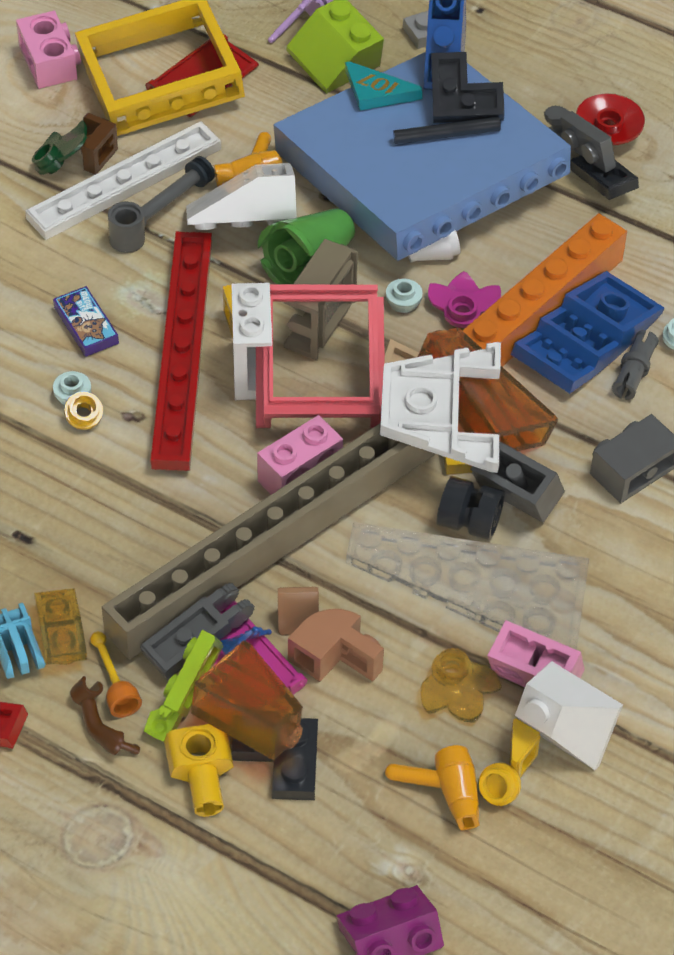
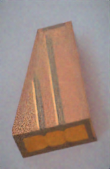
(494, 404)

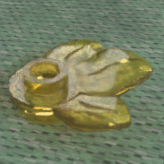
(458, 691)

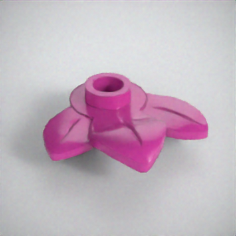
(462, 299)

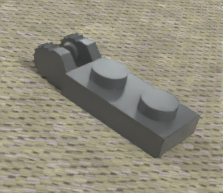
(582, 136)
(168, 645)

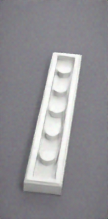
(122, 180)

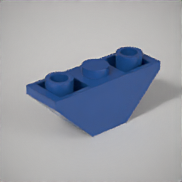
(444, 31)

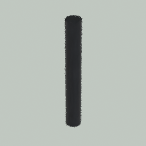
(447, 130)

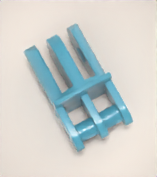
(14, 634)

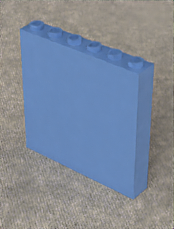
(423, 188)

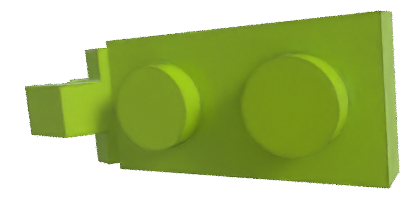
(200, 657)

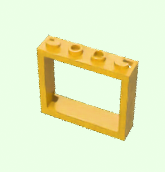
(170, 99)

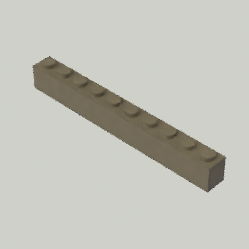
(259, 536)

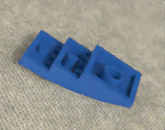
(587, 331)

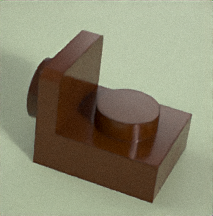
(100, 143)

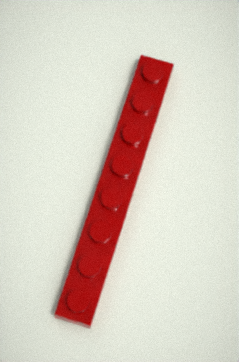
(181, 352)

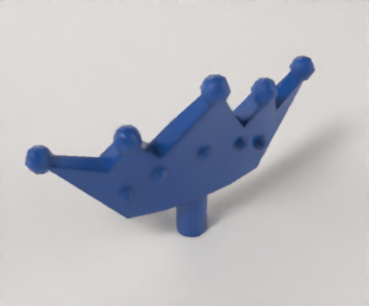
(230, 644)

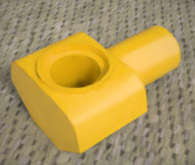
(200, 771)

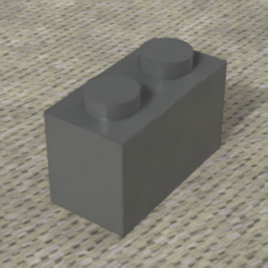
(634, 458)
(525, 482)

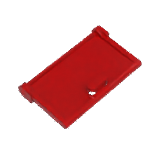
(201, 61)

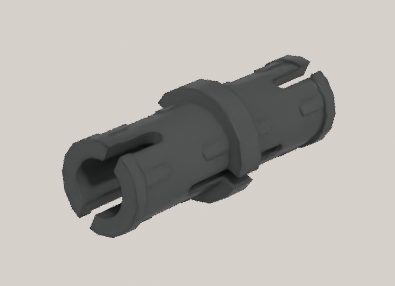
(635, 364)

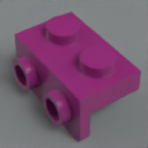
(393, 925)

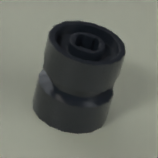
(470, 507)

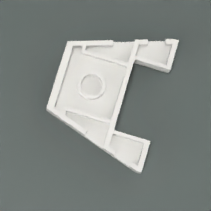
(423, 404)

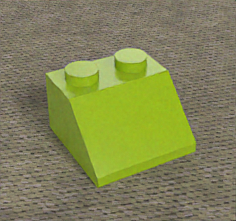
(332, 37)

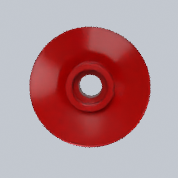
(613, 115)

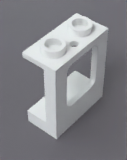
(250, 330)

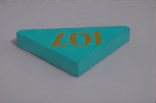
(379, 89)

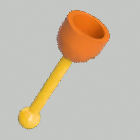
(121, 696)

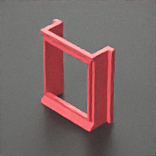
(326, 407)

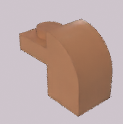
(332, 638)

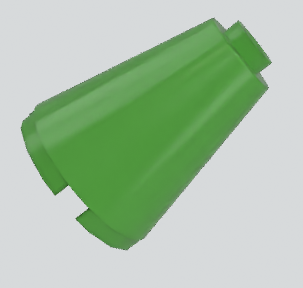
(292, 242)

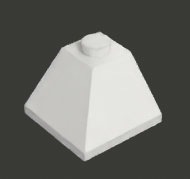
(569, 713)

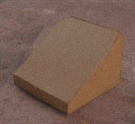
(295, 606)

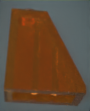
(249, 702)

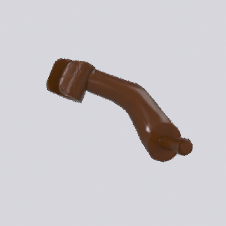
(104, 735)

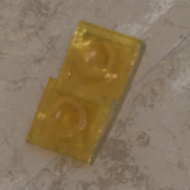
(60, 626)

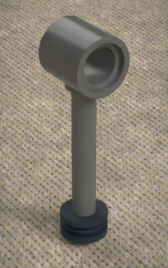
(129, 219)

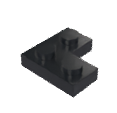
(456, 98)
(293, 769)

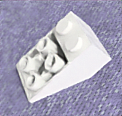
(253, 195)

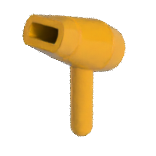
(259, 156)
(454, 776)

